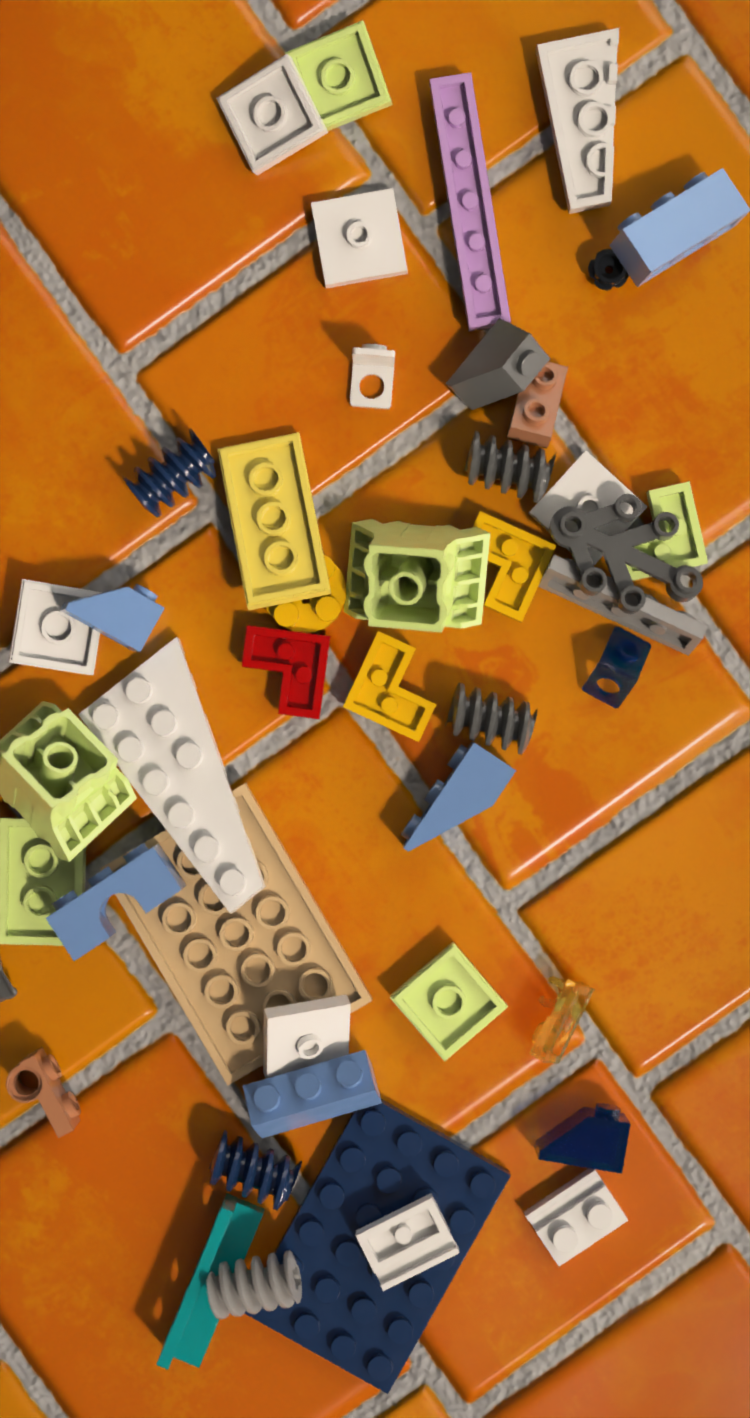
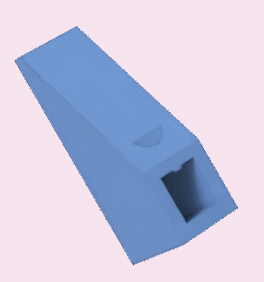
(468, 790)

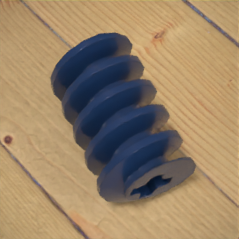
(172, 474)
(253, 1171)

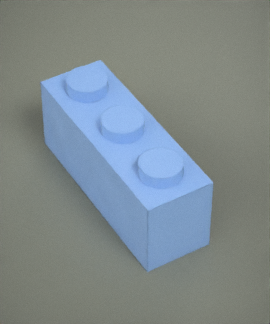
(678, 225)

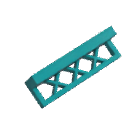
(194, 1319)

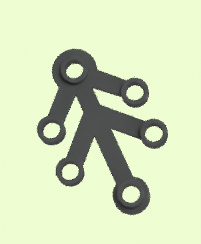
(620, 550)

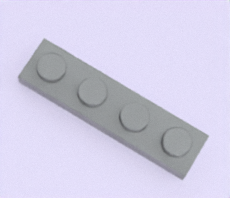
(654, 620)

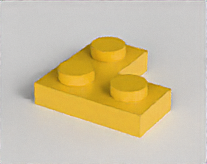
(521, 564)
(377, 690)

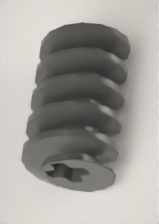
(508, 467)
(491, 718)

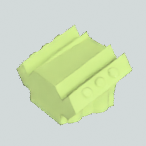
(416, 575)
(61, 779)

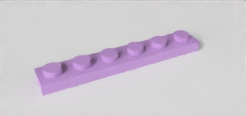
(469, 200)

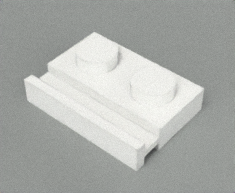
(575, 1216)
(407, 1242)

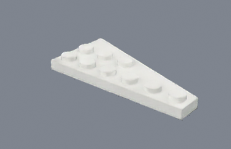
(173, 763)

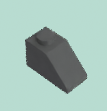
(498, 366)

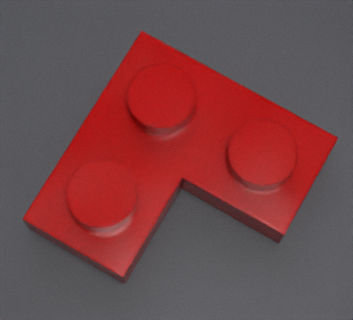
(299, 657)

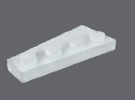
(581, 108)

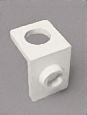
(377, 361)

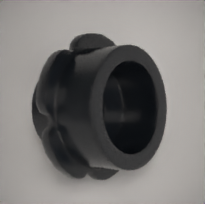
(597, 270)

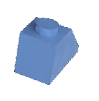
(119, 614)

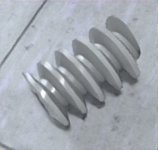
(254, 1287)

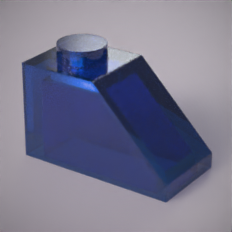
(588, 1139)

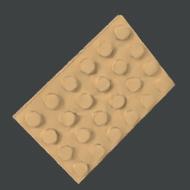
(247, 960)

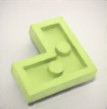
(687, 544)

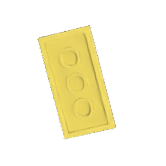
(274, 521)

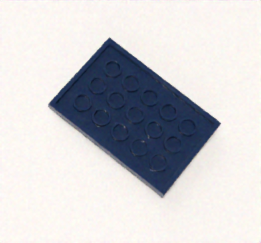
(373, 1170)

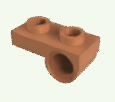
(538, 407)
(60, 1107)

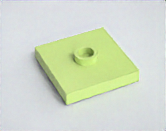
(342, 75)
(448, 1001)

